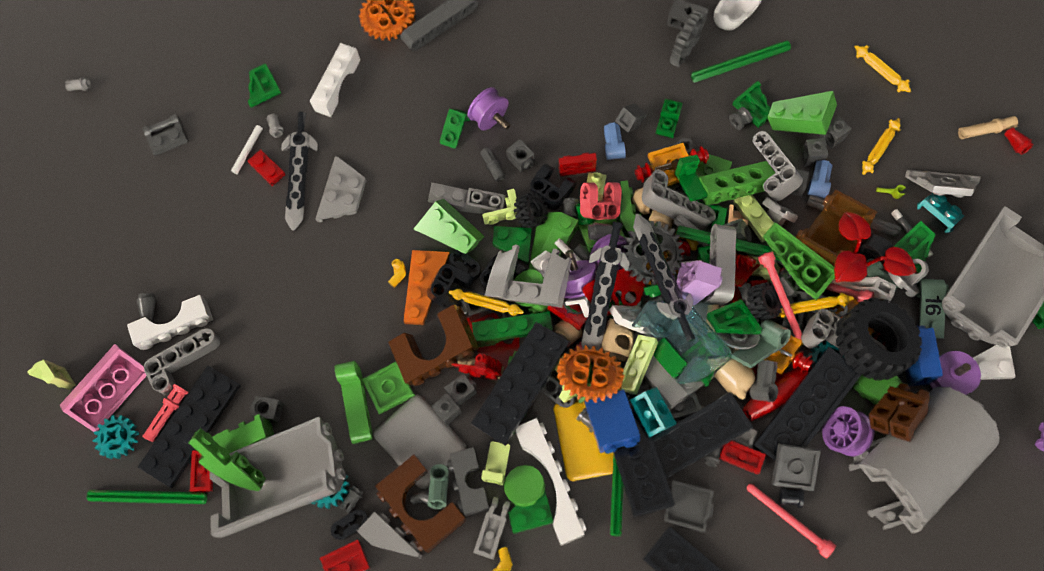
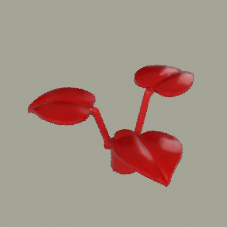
(853, 266)

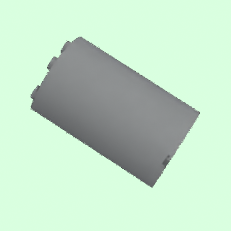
(999, 284)
(938, 458)
(298, 470)

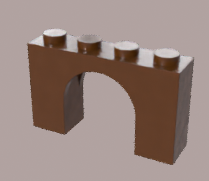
(459, 345)
(394, 491)

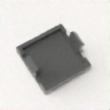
(691, 506)

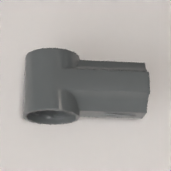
(765, 387)

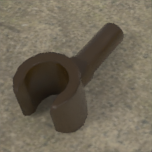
(673, 165)

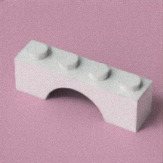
(326, 94)
(193, 314)

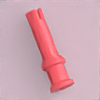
(170, 404)

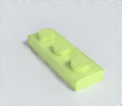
(755, 214)
(638, 363)

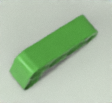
(355, 401)

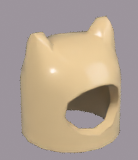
(617, 340)
(736, 378)

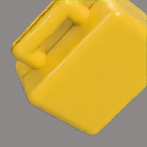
(579, 445)

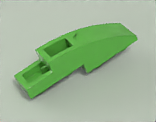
(627, 212)
(230, 468)

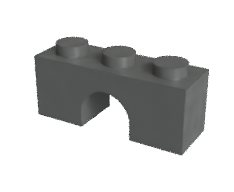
(463, 464)

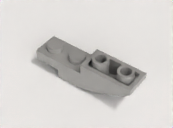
(467, 200)

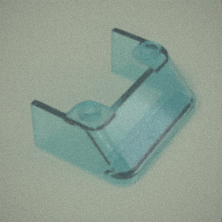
(702, 354)

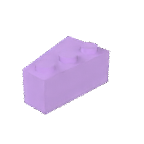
(698, 279)

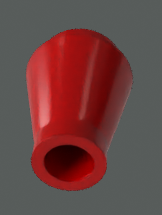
(1019, 142)

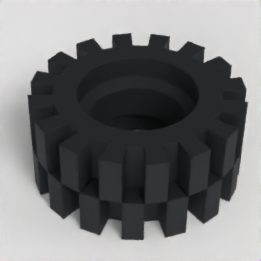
(523, 206)
(764, 301)

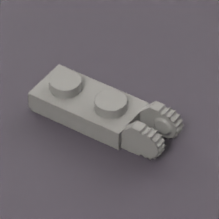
(491, 530)

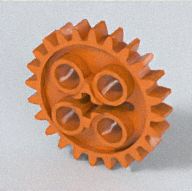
(374, 18)
(574, 373)

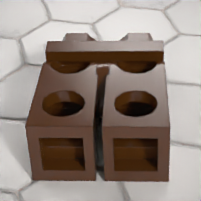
(900, 412)

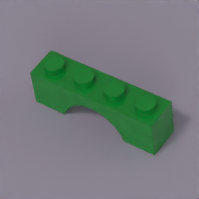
(497, 330)

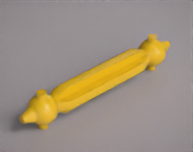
(882, 68)
(881, 145)
(486, 302)
(818, 304)

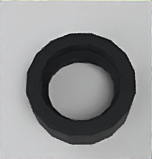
(874, 247)

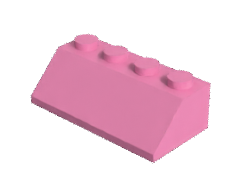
(104, 388)

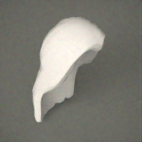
(732, 13)

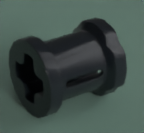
(791, 497)

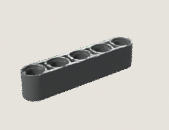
(437, 22)

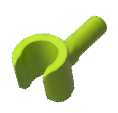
(894, 192)

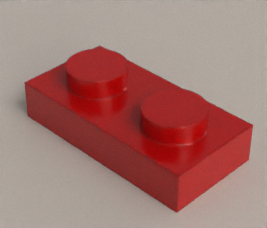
(266, 167)
(742, 457)
(200, 476)

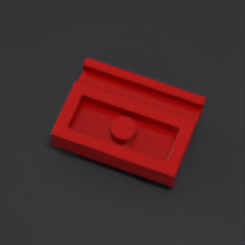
(577, 164)
(347, 558)

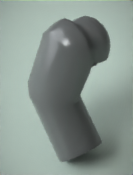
(420, 497)

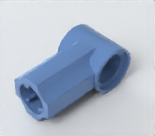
(614, 146)
(819, 183)

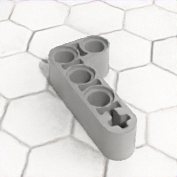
(786, 177)
(671, 203)
(723, 256)
(823, 327)
(183, 358)

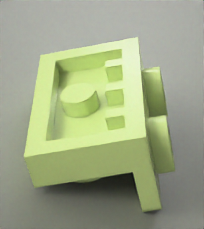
(52, 374)

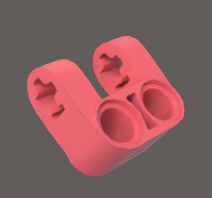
(602, 210)

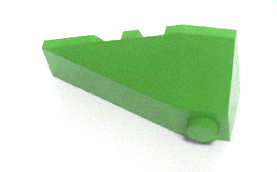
(556, 226)
(803, 264)

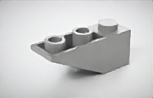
(383, 535)

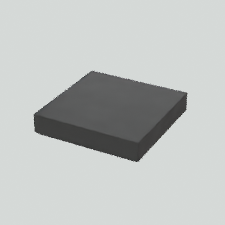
(796, 467)

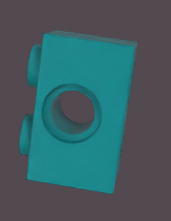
(653, 411)

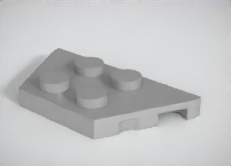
(945, 183)
(341, 192)

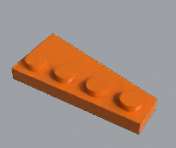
(422, 271)

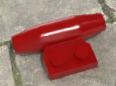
(786, 385)

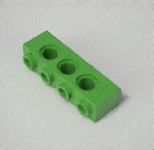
(736, 182)

